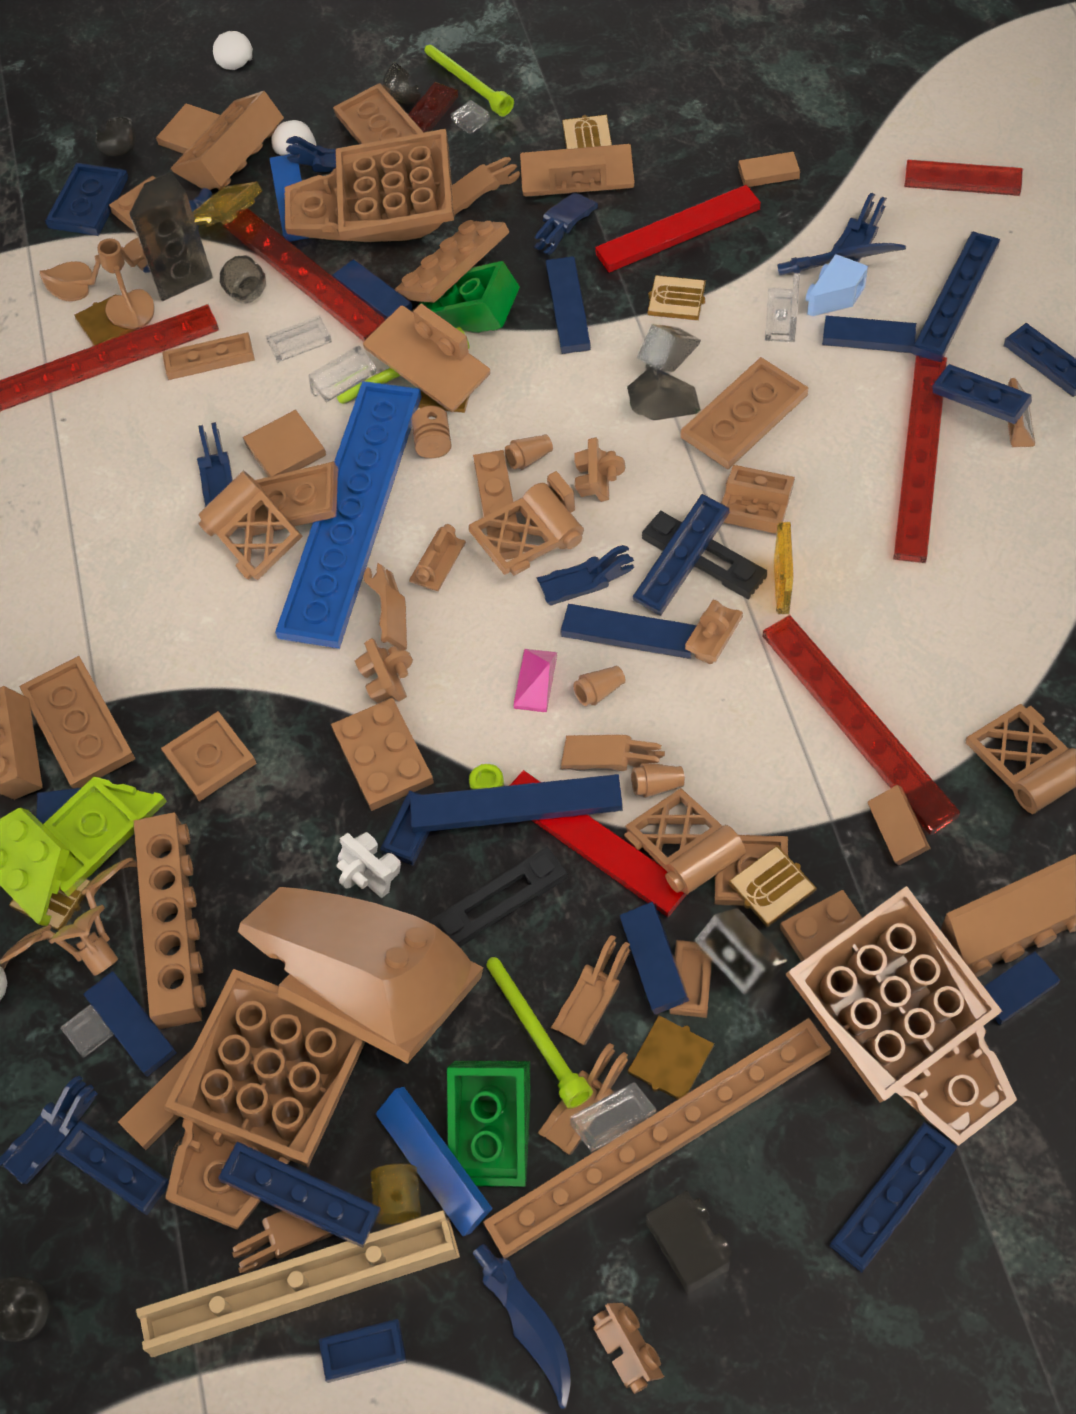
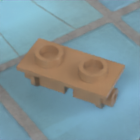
(438, 559)
(639, 1358)

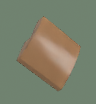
(757, 498)

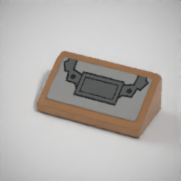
(1022, 432)

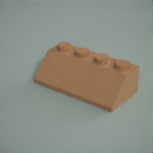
(229, 142)
(1014, 917)

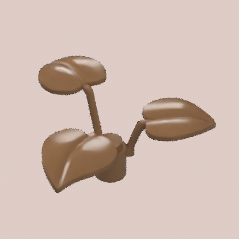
(71, 281)
(92, 948)

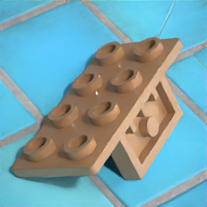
(577, 170)
(428, 355)

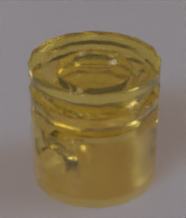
(396, 1193)

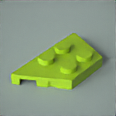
(97, 825)
(30, 863)

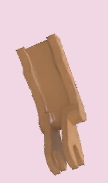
(480, 181)
(392, 606)
(608, 752)
(591, 995)
(558, 1125)
(285, 1236)

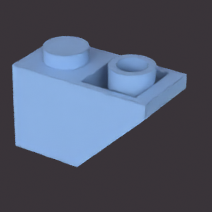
(837, 286)

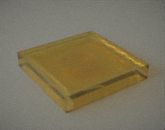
(783, 568)

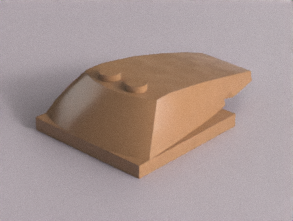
(376, 192)
(363, 966)
(909, 1016)
(257, 1079)

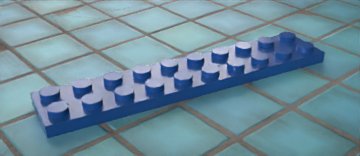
(341, 546)

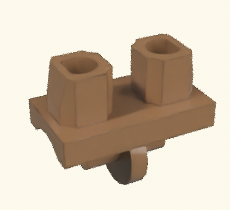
(602, 468)
(713, 632)
(386, 666)

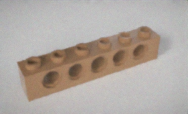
(167, 1005)

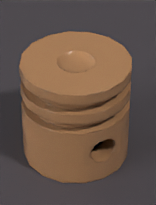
(431, 435)

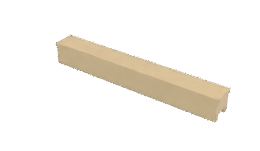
(296, 1284)

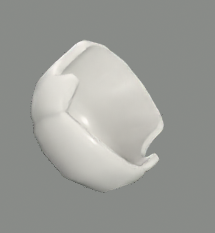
(232, 50)
(289, 129)

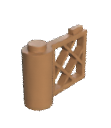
(231, 510)
(548, 519)
(1044, 779)
(699, 854)

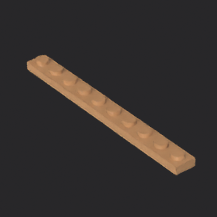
(655, 1138)

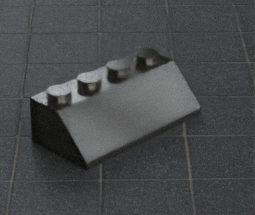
(169, 237)

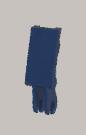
(308, 154)
(562, 219)
(857, 230)
(214, 468)
(585, 577)
(43, 1138)

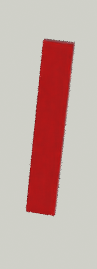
(677, 228)
(612, 855)

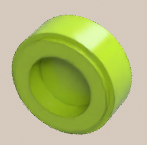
(486, 777)

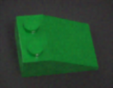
(478, 299)
(490, 1120)

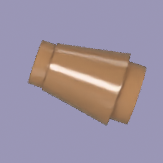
(527, 450)
(597, 685)
(655, 779)

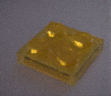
(225, 204)

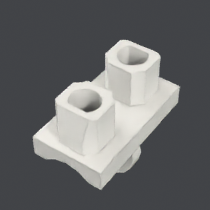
(363, 868)

